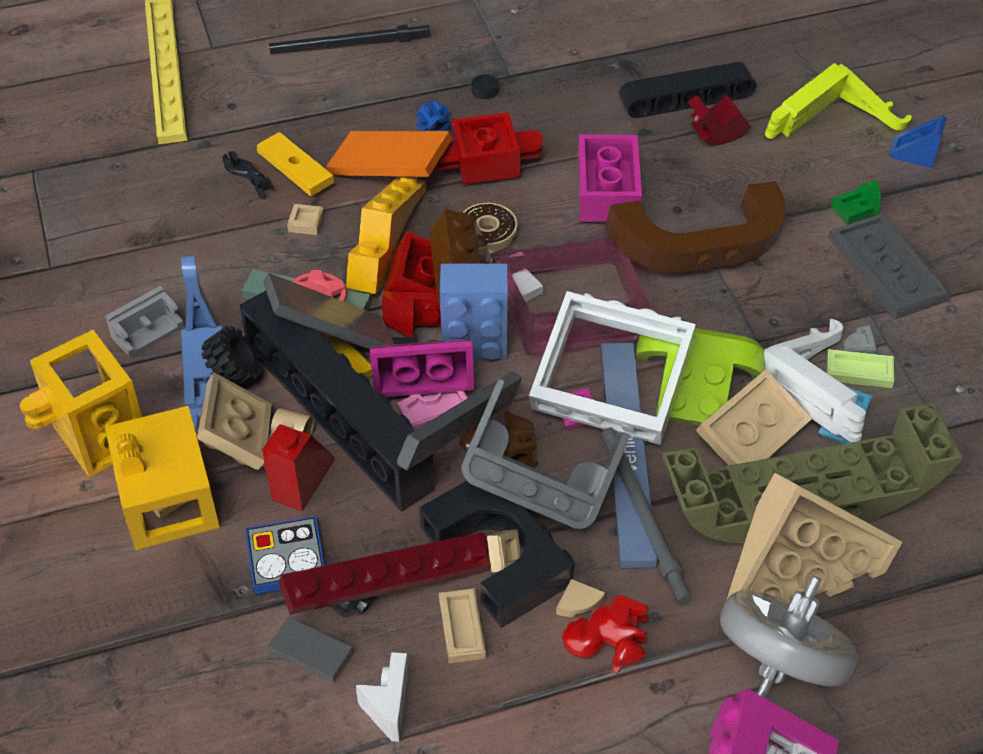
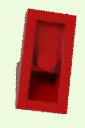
(410, 309)

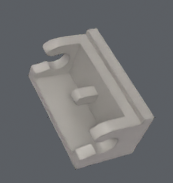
(144, 321)

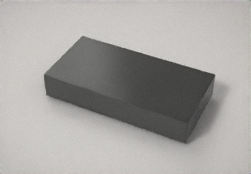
(311, 649)

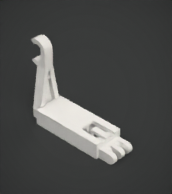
(815, 390)

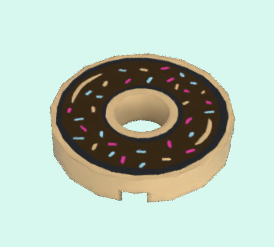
(500, 218)

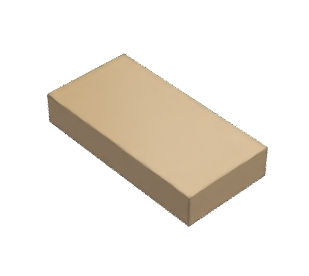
(462, 626)

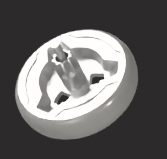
(789, 638)

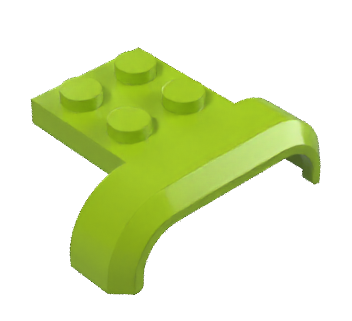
(707, 373)

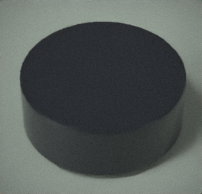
(485, 86)

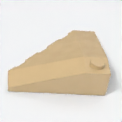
(807, 536)

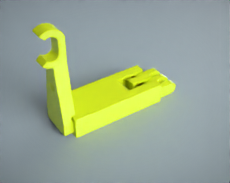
(821, 93)

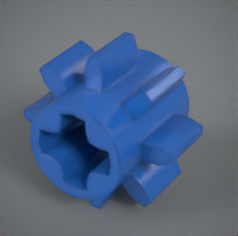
(433, 117)

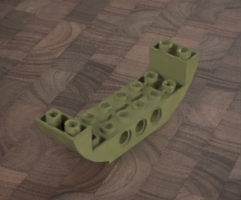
(859, 476)

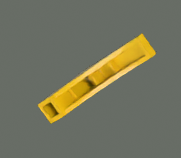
(380, 231)

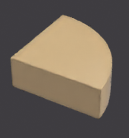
(579, 599)

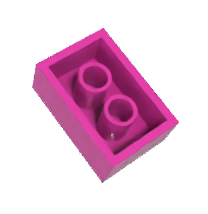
(607, 174)

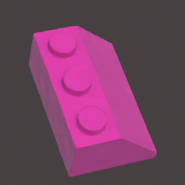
(423, 367)

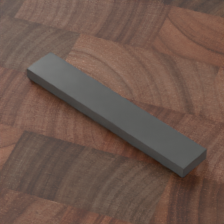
(454, 422)

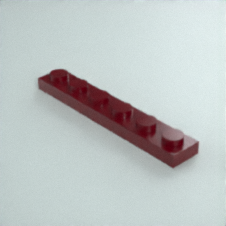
(384, 573)

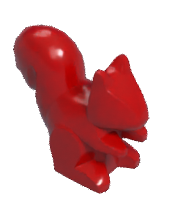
(610, 625)

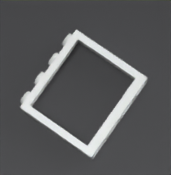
(598, 413)

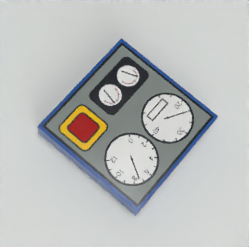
(282, 550)

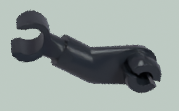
(248, 170)

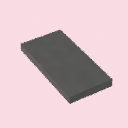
(889, 266)
(326, 313)

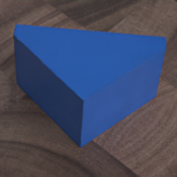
(920, 143)

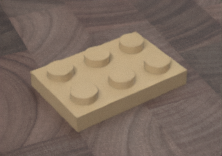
(234, 421)
(754, 422)

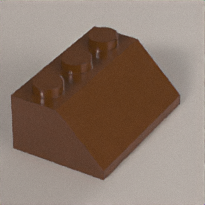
(456, 241)

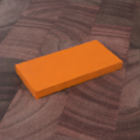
(389, 153)

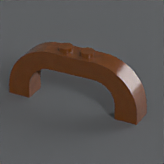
(703, 249)

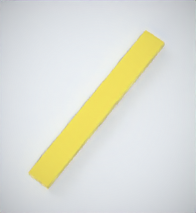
(165, 72)

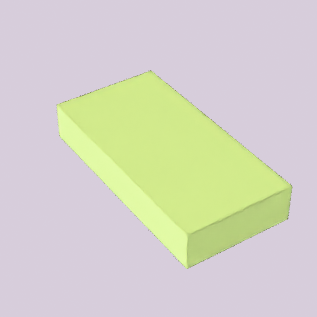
(860, 368)

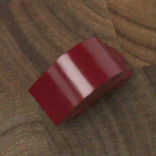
(719, 123)

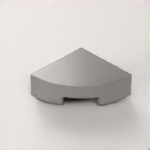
(860, 341)

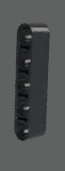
(674, 90)

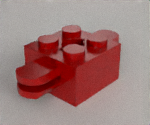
(488, 148)

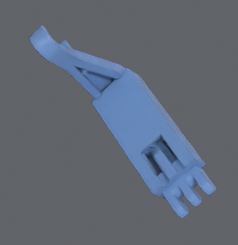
(199, 327)

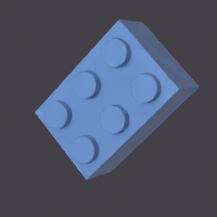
(475, 307)

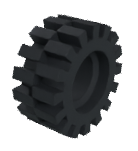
(232, 356)

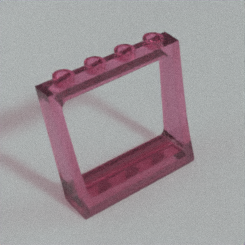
(537, 328)

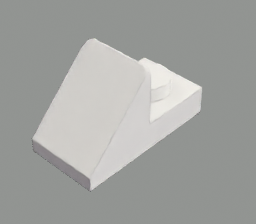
(386, 702)

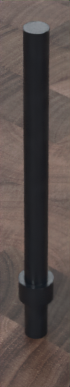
(401, 33)

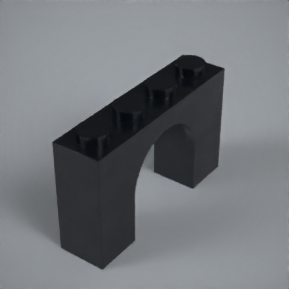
(526, 583)

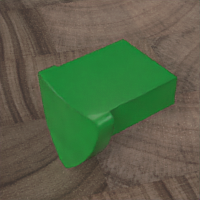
(858, 204)

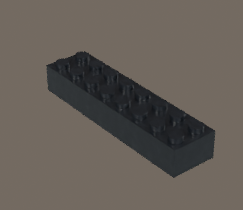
(338, 400)

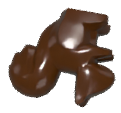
(519, 445)

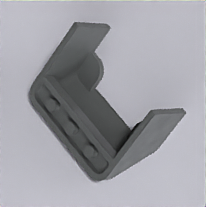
(569, 502)

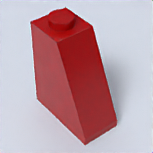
(294, 466)

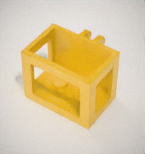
(83, 418)
(158, 467)

